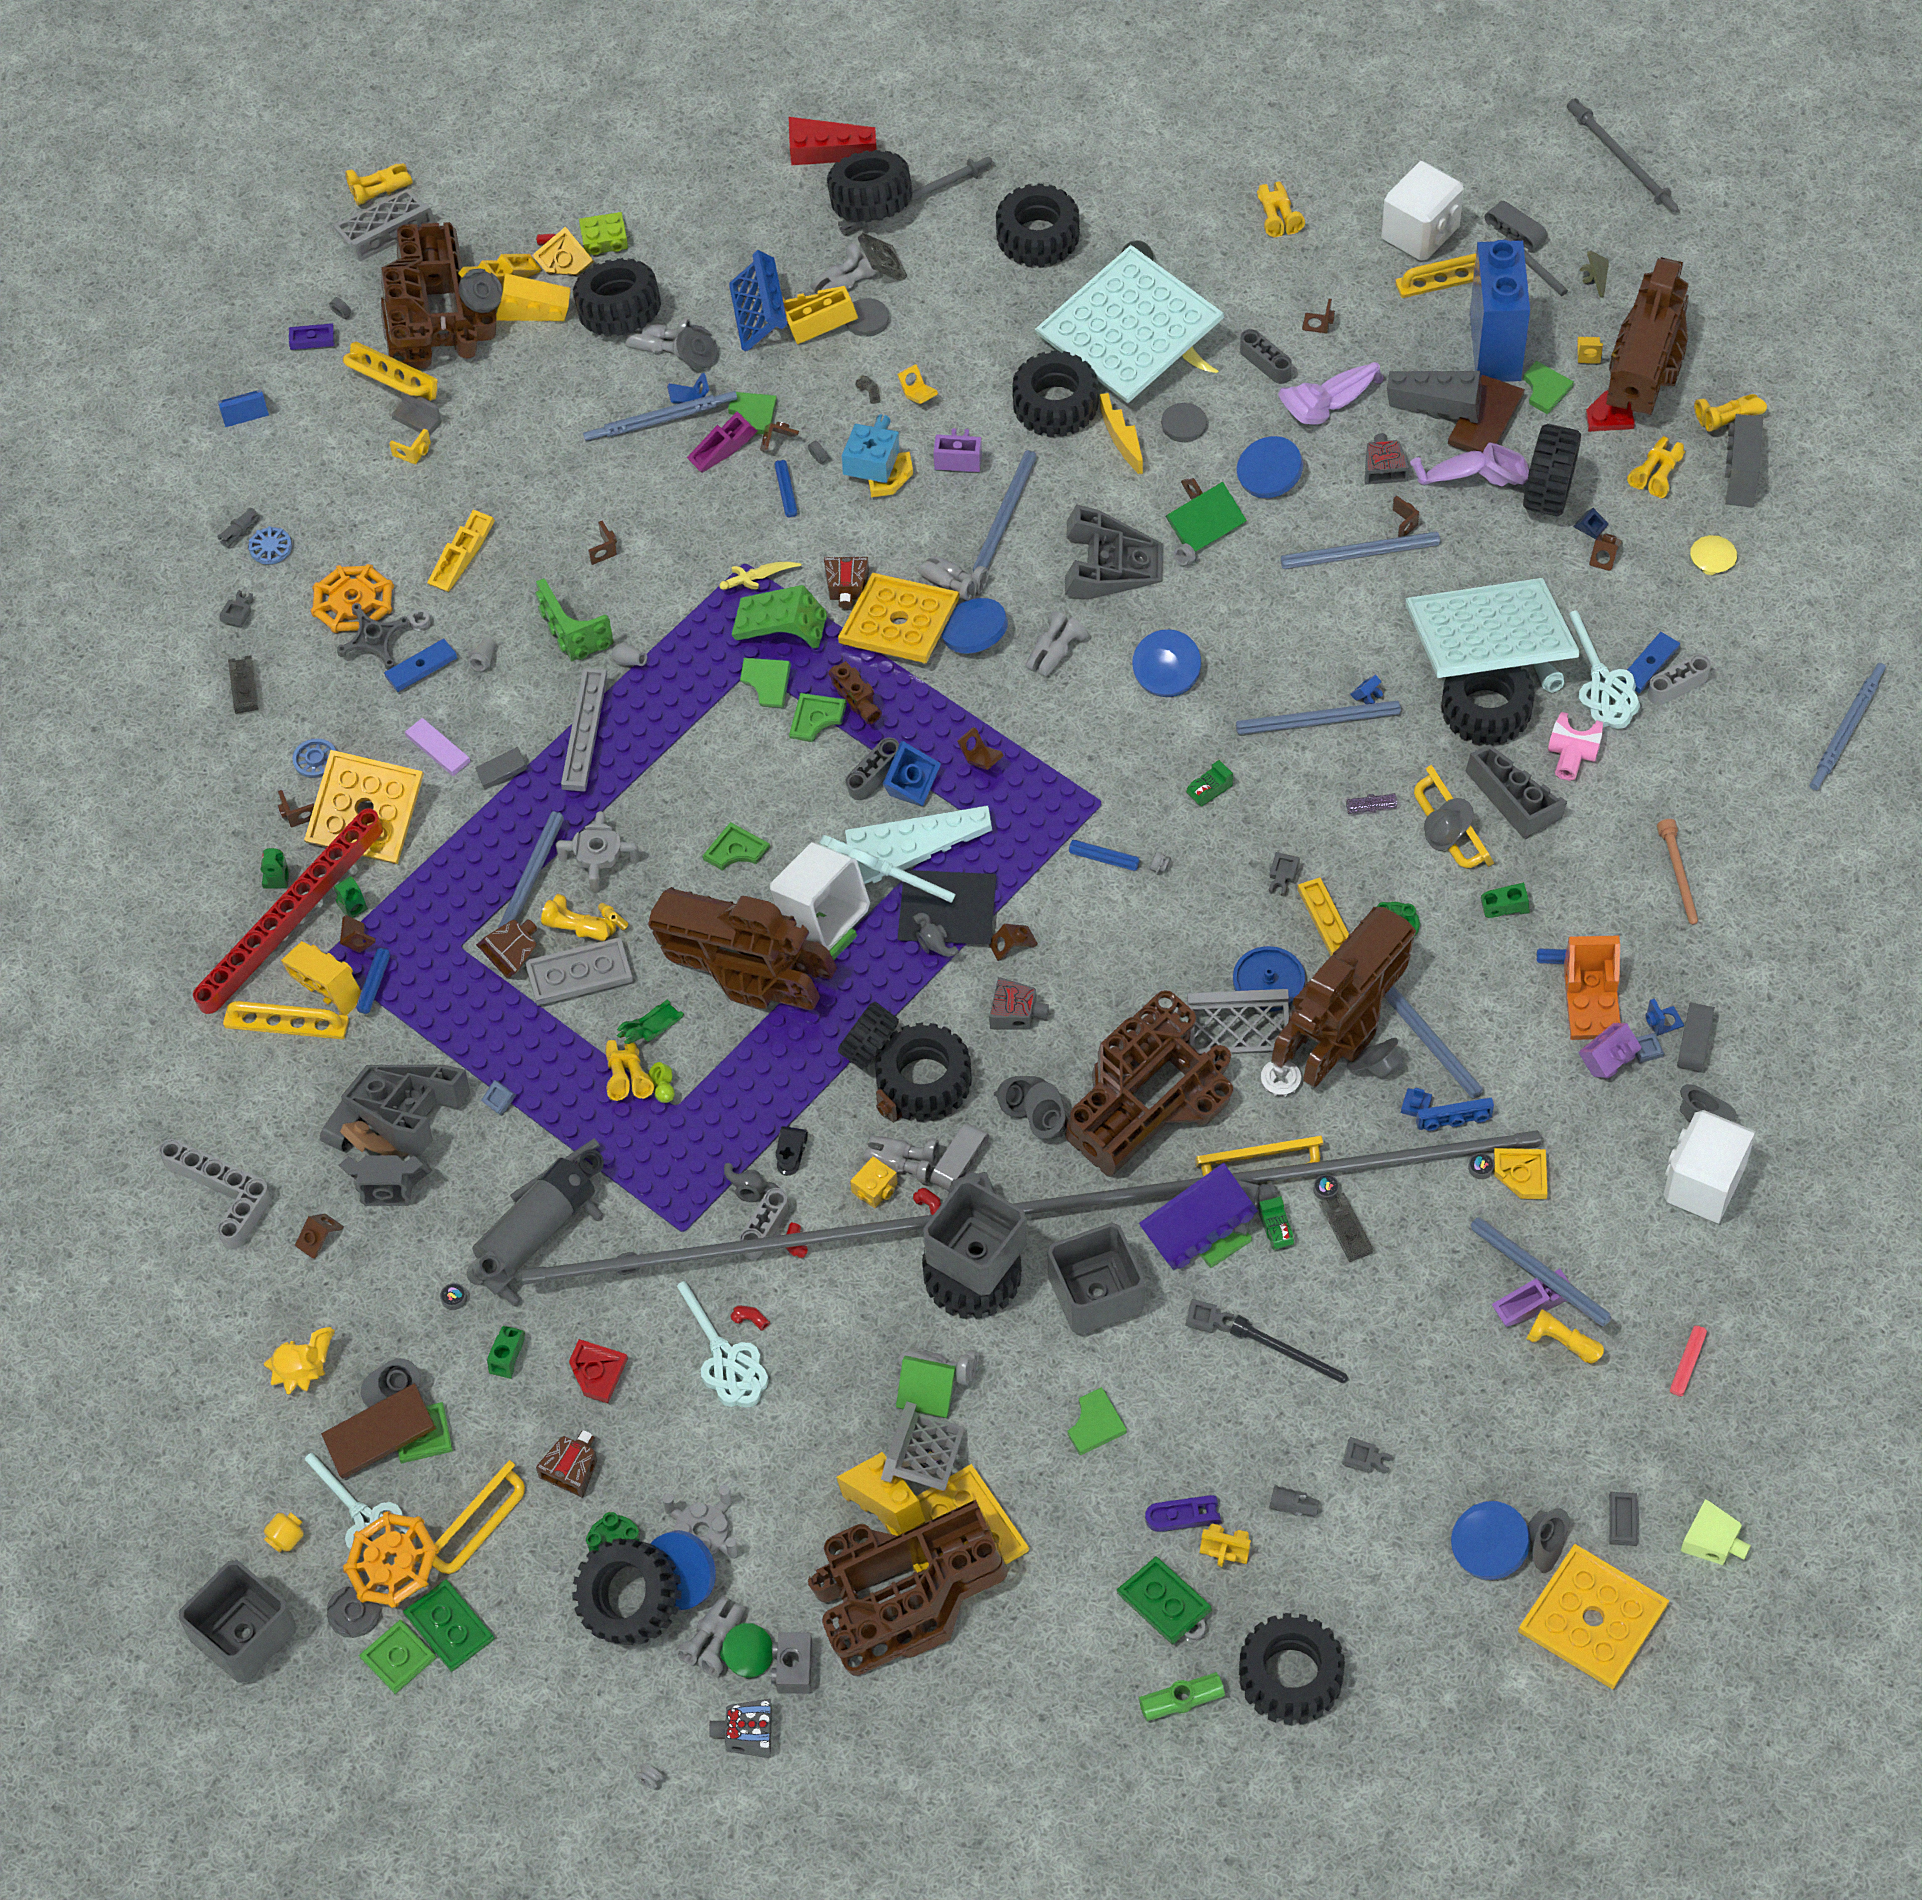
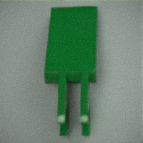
(651, 1024)

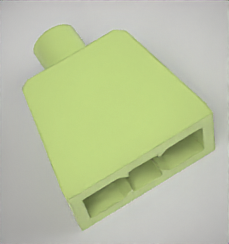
(1714, 1536)

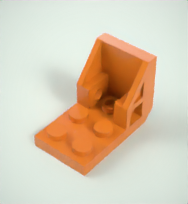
(1592, 984)

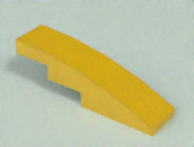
(513, 264)
(1123, 436)
(461, 551)

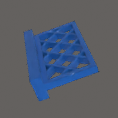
(769, 295)

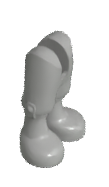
(837, 276)
(652, 337)
(953, 577)
(1049, 652)
(894, 1151)
(965, 1366)
(715, 1625)

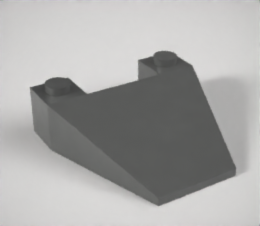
(1117, 555)
(400, 1097)

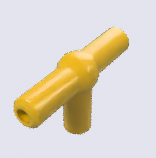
(609, 913)

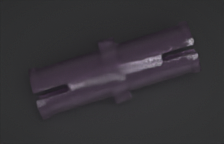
(1371, 803)

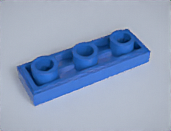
(1652, 660)
(420, 665)
(1454, 1114)

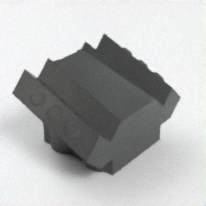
(385, 1178)

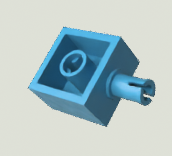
(871, 451)

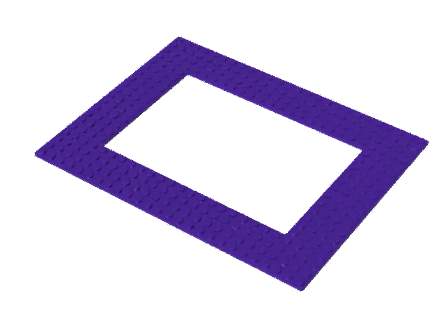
(650, 1148)

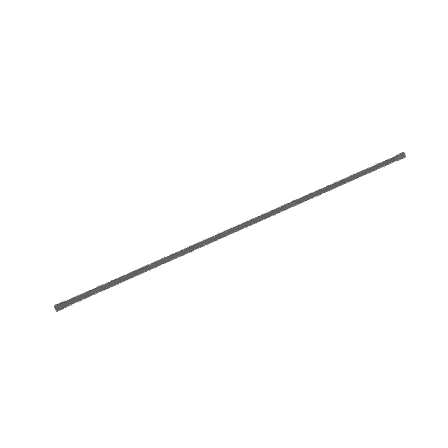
(543, 1274)

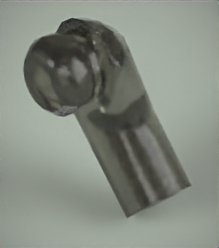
(873, 388)

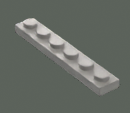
(584, 729)

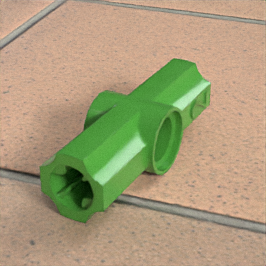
(1198, 1692)

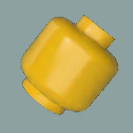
(283, 1532)

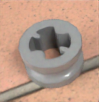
(416, 614)
(1199, 1634)
(648, 1776)

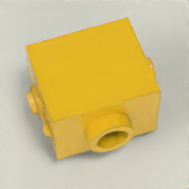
(874, 1182)

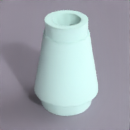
(1549, 676)

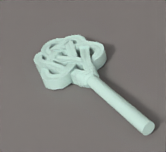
(1612, 680)
(885, 867)
(733, 1364)
(356, 1508)

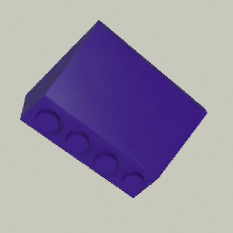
(1198, 1217)

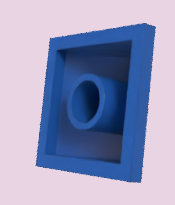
(243, 408)
(910, 775)

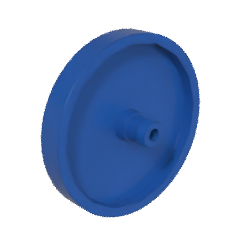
(1270, 467)
(975, 625)
(1166, 663)
(1269, 970)
(1490, 1540)
(692, 1564)

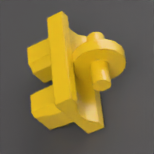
(1225, 1546)

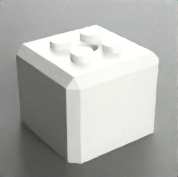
(1422, 211)
(822, 883)
(1707, 1165)

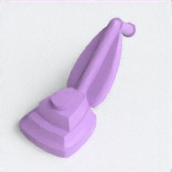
(1312, 402)
(1496, 464)

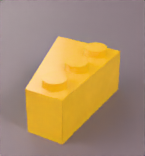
(532, 300)
(818, 313)
(324, 974)
(890, 1502)

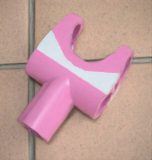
(1573, 746)

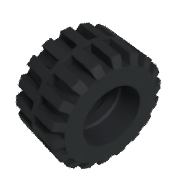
(868, 1035)

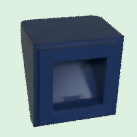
(1591, 523)

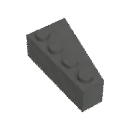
(1437, 392)
(1743, 460)
(1513, 792)

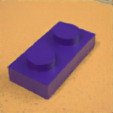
(311, 336)

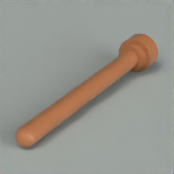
(1668, 831)

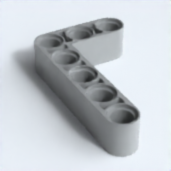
(223, 1182)

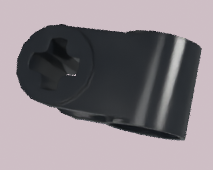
(791, 1148)

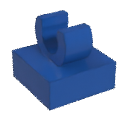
(1367, 688)
(1415, 1100)

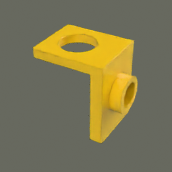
(1589, 350)
(918, 391)
(413, 453)

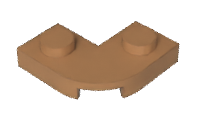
(363, 1137)

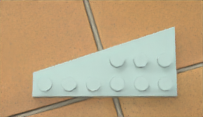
(915, 839)

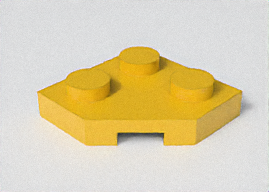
(563, 255)
(900, 473)
(1522, 1171)

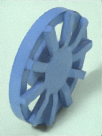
(270, 545)
(313, 757)

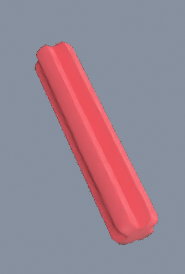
(1688, 1360)

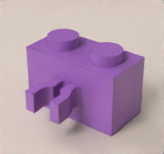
(957, 452)
(1610, 1050)

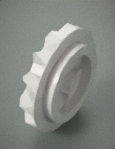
(1292, 1078)

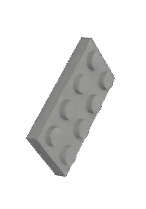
(578, 971)

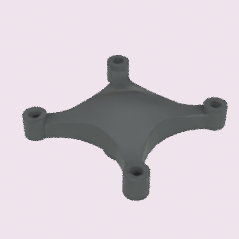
(372, 636)

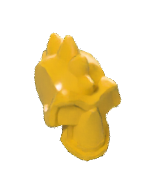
(300, 1363)

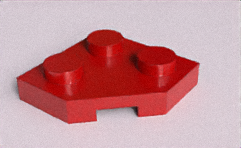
(1606, 417)
(597, 1369)

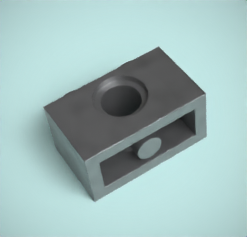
(792, 1647)

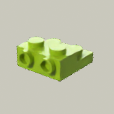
(603, 233)

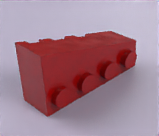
(827, 141)

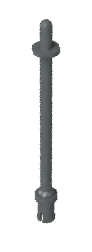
(1585, 116)
(971, 168)

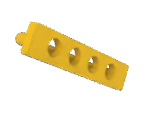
(1428, 272)
(357, 360)
(1483, 854)
(239, 1009)
(1311, 1143)
(505, 1473)

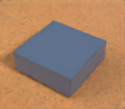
(1650, 1048)
(498, 1097)

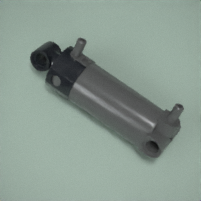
(532, 1221)

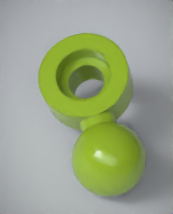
(661, 1076)

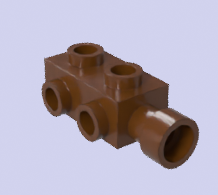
(855, 691)

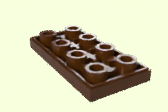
(1497, 407)
(378, 1431)

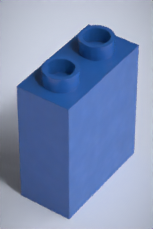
(1499, 309)

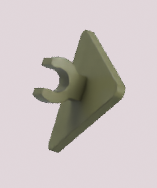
(1598, 270)

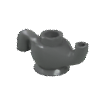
(932, 936)
(748, 1184)

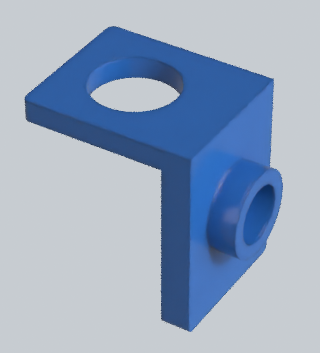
(681, 394)
(1655, 1018)

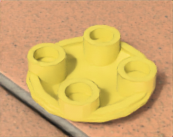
(1713, 554)

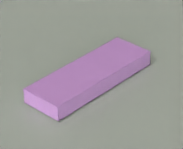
(437, 747)

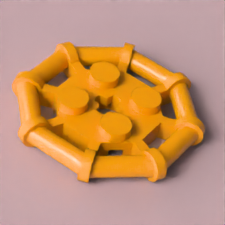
(341, 589)
(378, 1553)

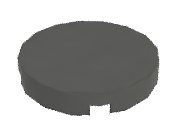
(480, 290)
(871, 319)
(696, 347)
(1183, 422)
(349, 1618)

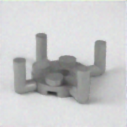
(600, 858)
(706, 1515)

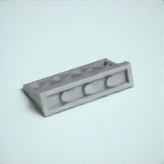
(385, 233)
(1239, 1000)
(904, 1443)

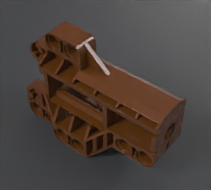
(405, 306)
(1650, 340)
(769, 945)
(1346, 995)
(1112, 1109)
(940, 1587)

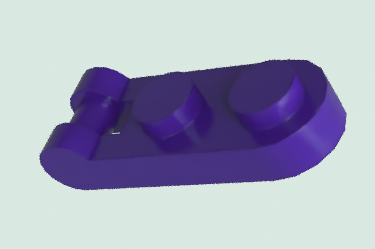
(1182, 1513)

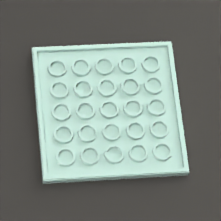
(1130, 323)
(1491, 627)

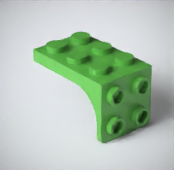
(781, 610)
(574, 636)

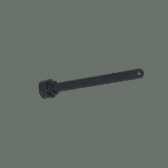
(1243, 1328)

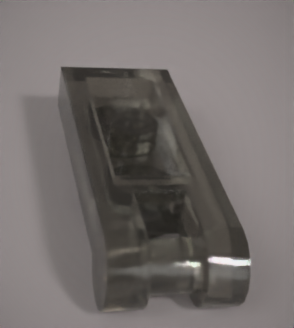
(243, 684)
(1346, 1227)

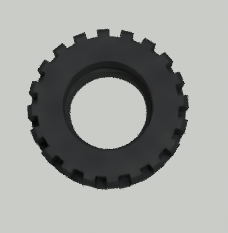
(869, 186)
(1033, 204)
(617, 297)
(1055, 415)
(1552, 469)
(1484, 723)
(917, 1044)
(966, 1301)
(594, 1588)
(1284, 1701)

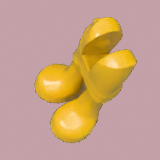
(390, 179)
(1280, 201)
(1716, 417)
(1658, 483)
(558, 916)
(619, 1084)
(1583, 1346)

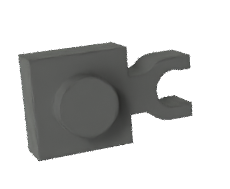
(237, 611)
(1282, 870)
(1204, 1316)
(1362, 1456)

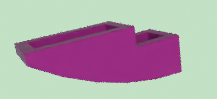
(722, 442)

